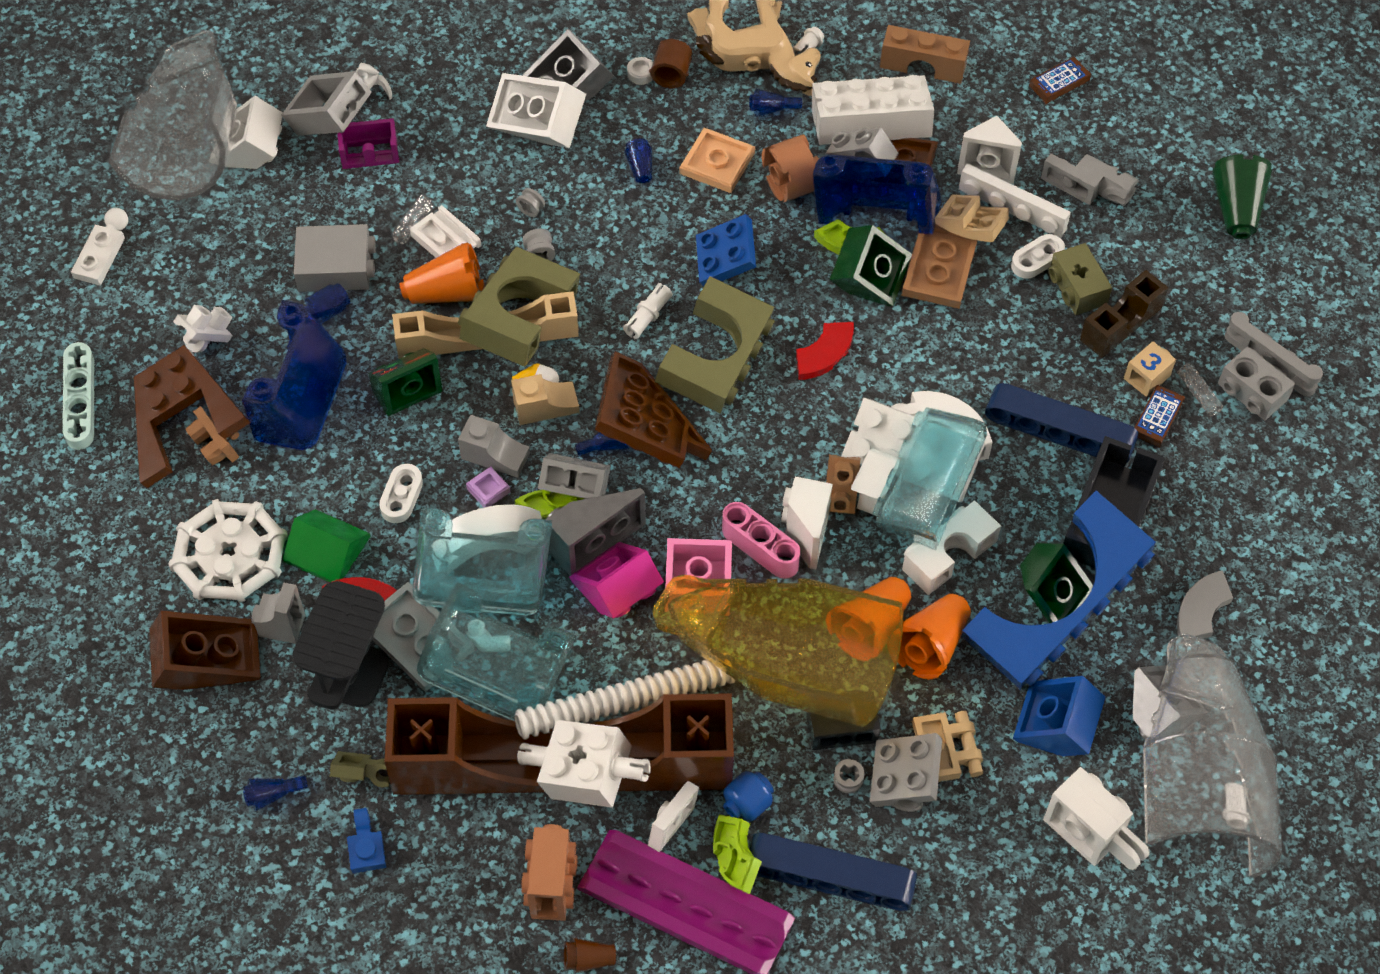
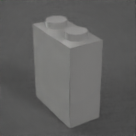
(333, 256)

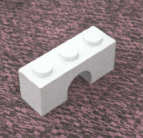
(967, 529)

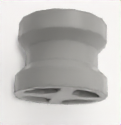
(539, 243)

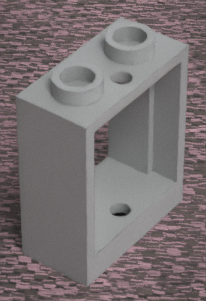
(341, 89)

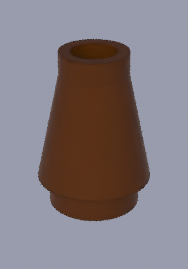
(588, 955)

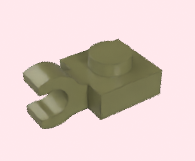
(355, 767)

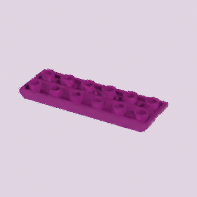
(687, 903)

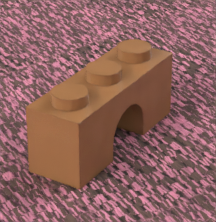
(944, 53)

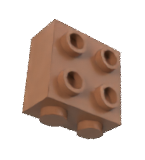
(549, 873)

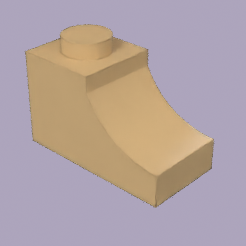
(543, 400)

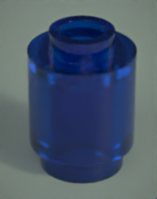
(327, 302)

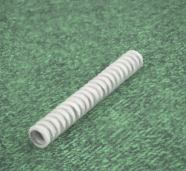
(620, 697)

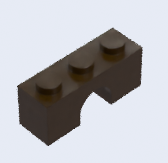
(1112, 325)

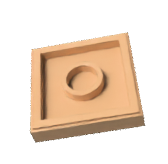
(717, 160)

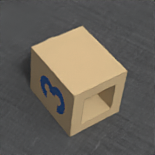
(1149, 368)

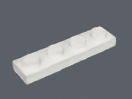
(1020, 202)

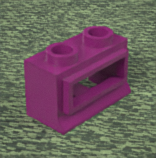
(367, 135)

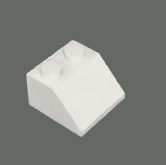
(254, 135)
(807, 516)

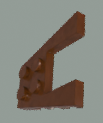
(164, 392)

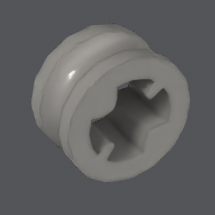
(530, 202)
(849, 785)

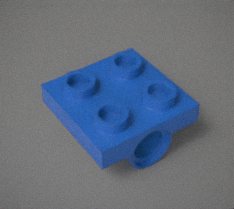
(726, 250)

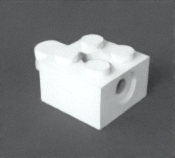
(1094, 821)

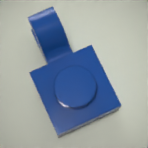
(366, 847)

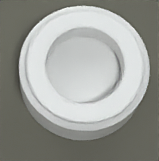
(639, 70)

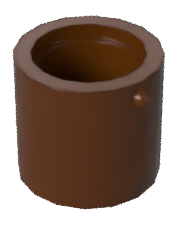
(671, 63)

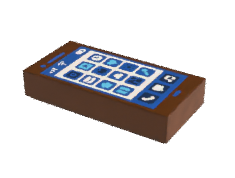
(1060, 80)
(1158, 415)

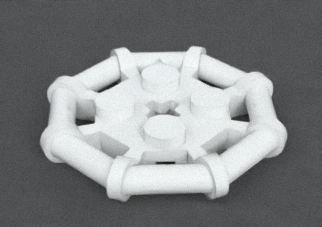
(226, 534)

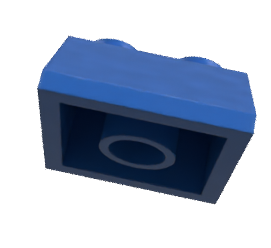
(1060, 716)

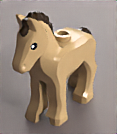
(755, 46)

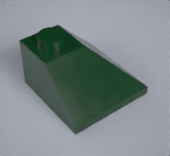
(1054, 580)

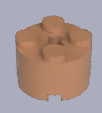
(790, 168)

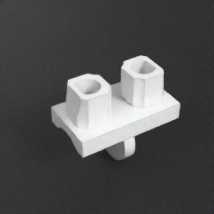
(204, 327)

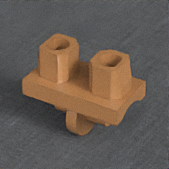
(216, 449)
(842, 474)

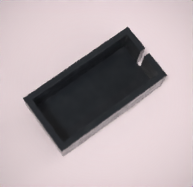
(1123, 487)

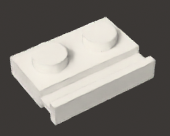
(442, 232)

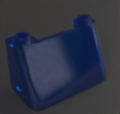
(876, 183)
(296, 404)

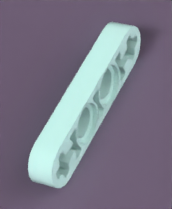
(78, 395)

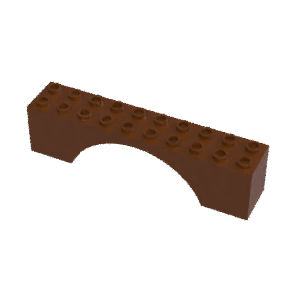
(460, 750)

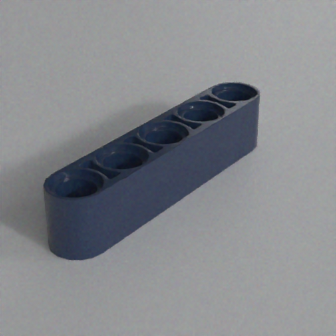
(1055, 420)
(834, 872)

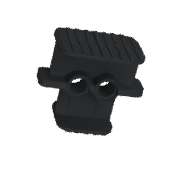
(339, 649)

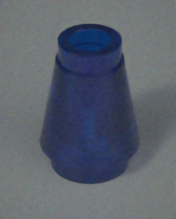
(639, 156)

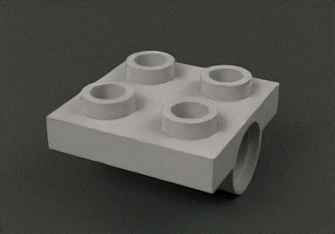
(906, 771)

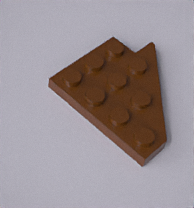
(644, 416)

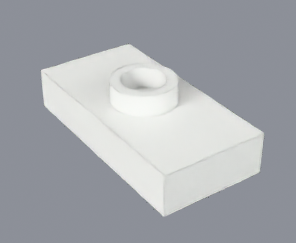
(672, 815)

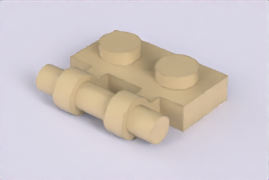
(950, 758)

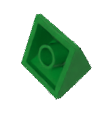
(324, 545)

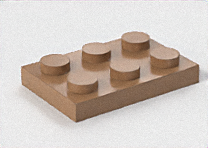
(939, 268)

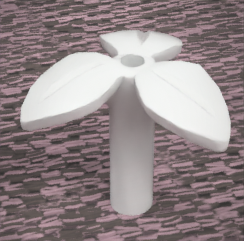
(371, 77)

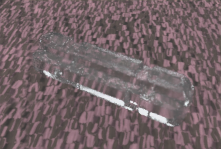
(413, 216)
(1200, 389)

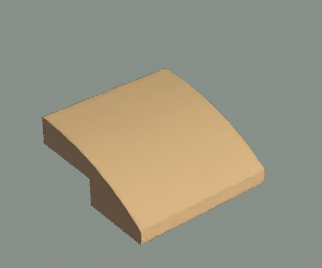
(970, 220)

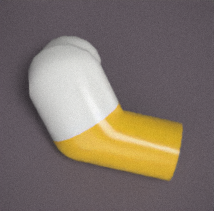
(547, 373)

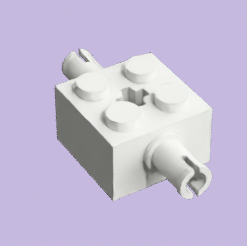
(584, 763)

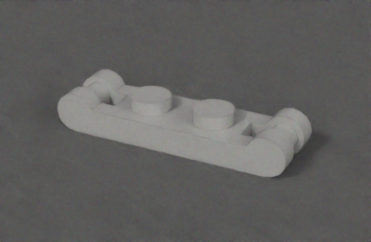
(1244, 334)

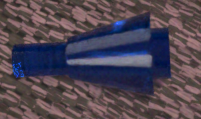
(766, 102)
(600, 443)
(266, 791)

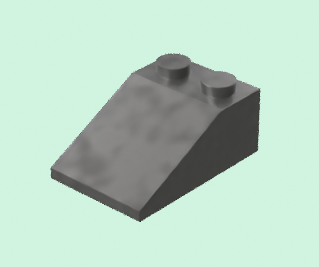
(572, 63)
(594, 525)

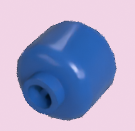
(748, 796)

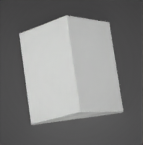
(991, 149)

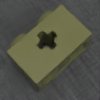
(1080, 279)

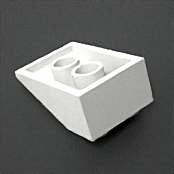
(536, 109)

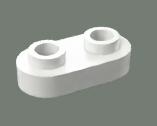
(1034, 256)
(399, 495)

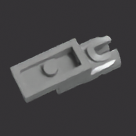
(1089, 179)

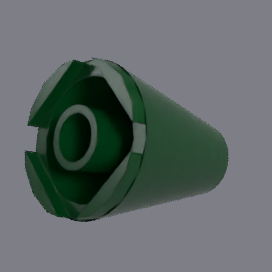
(1241, 192)

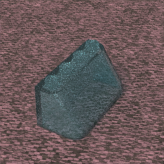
(930, 476)

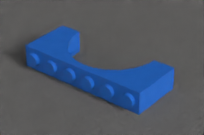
(1023, 649)

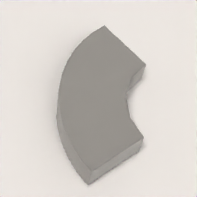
(1201, 603)

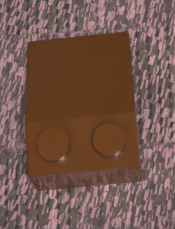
(202, 651)

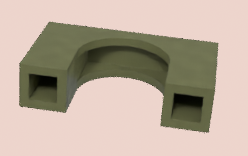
(518, 276)
(714, 381)

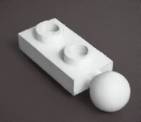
(101, 248)

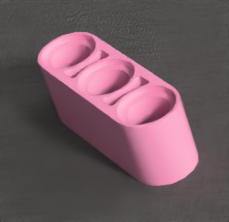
(755, 527)

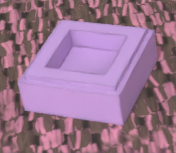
(488, 487)

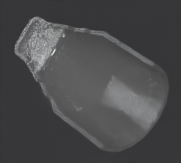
(181, 126)
(1210, 756)

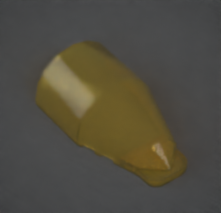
(791, 641)

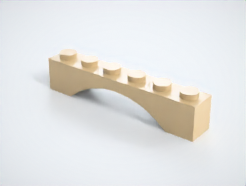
(441, 333)

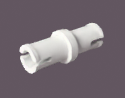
(647, 311)

